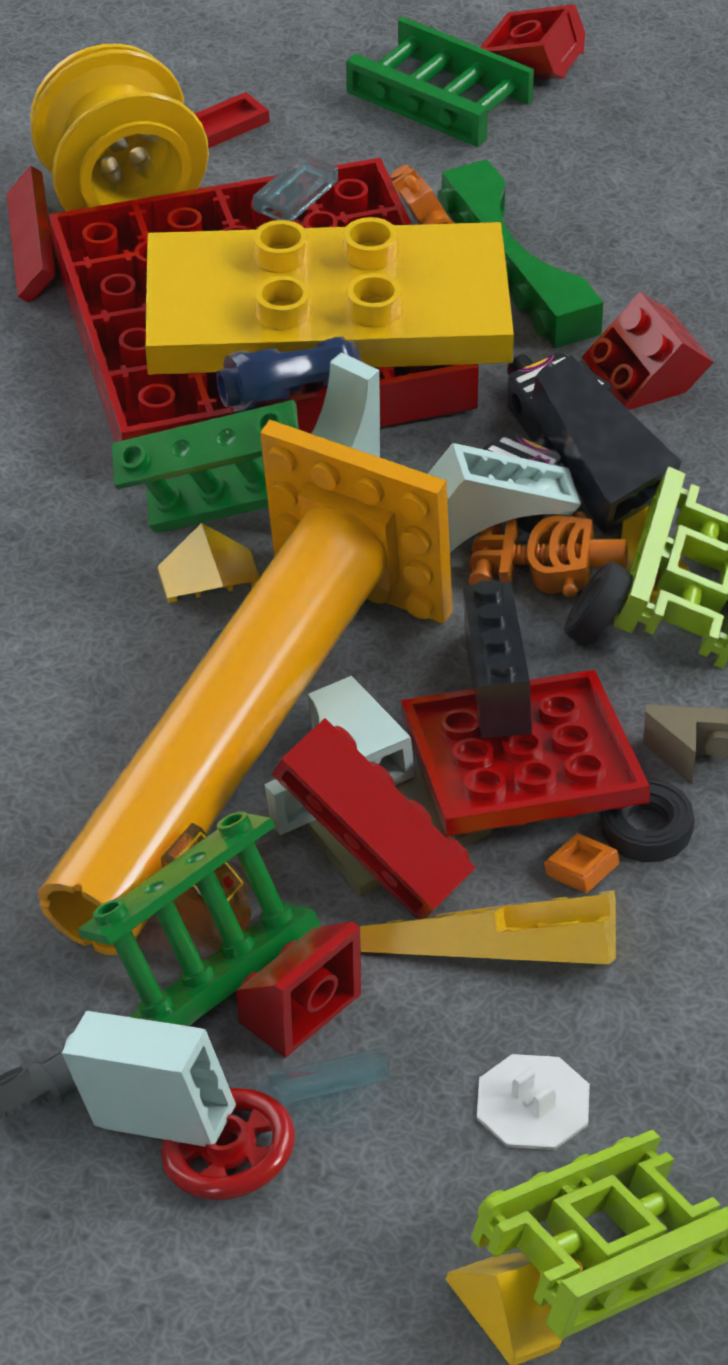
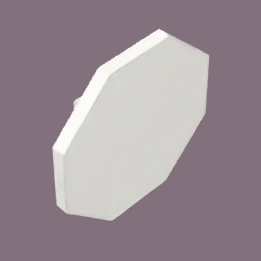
(533, 1102)

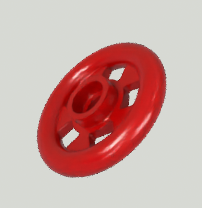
(233, 1148)

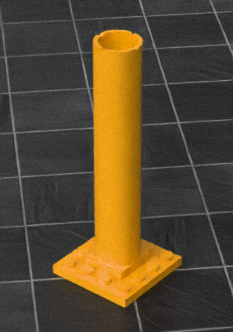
(340, 534)

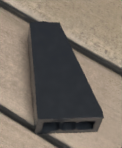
(602, 444)

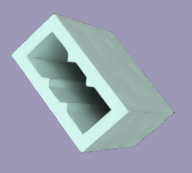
(149, 1078)

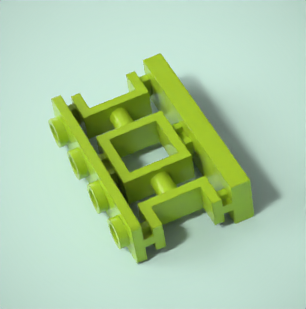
(683, 596)
(617, 1271)

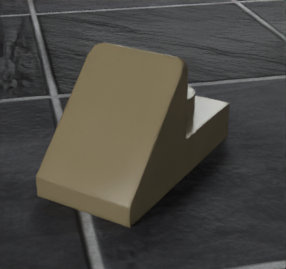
(683, 732)

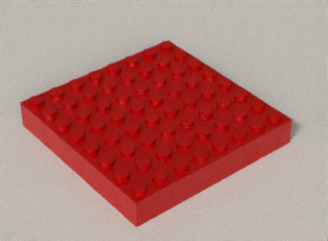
(105, 282)

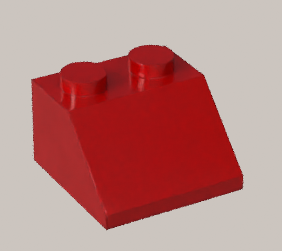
(302, 987)

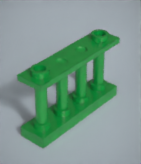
(429, 104)
(194, 449)
(241, 953)

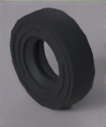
(598, 603)
(651, 845)

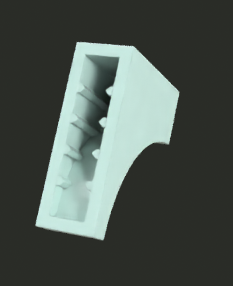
(351, 406)
(499, 487)
(374, 731)

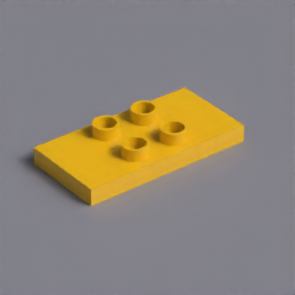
(388, 287)

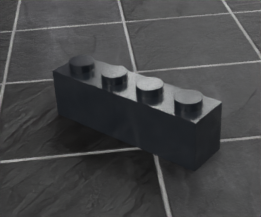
(497, 659)

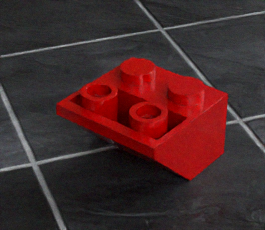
(647, 354)

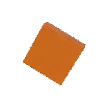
(581, 863)

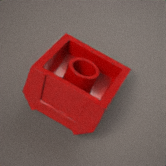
(540, 39)

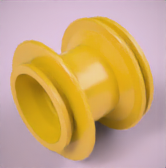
(122, 108)

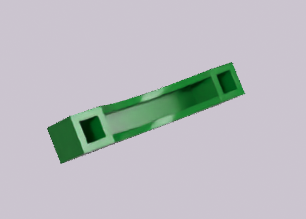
(558, 302)

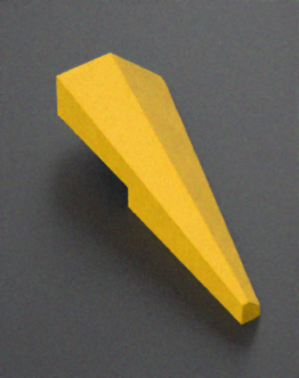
(534, 931)

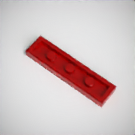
(30, 235)

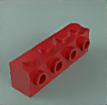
(373, 819)

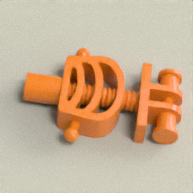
(418, 197)
(551, 542)

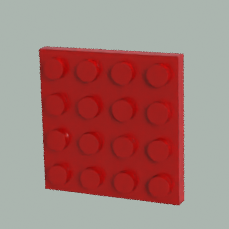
(565, 768)

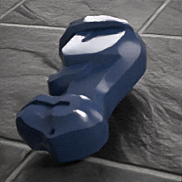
(272, 376)

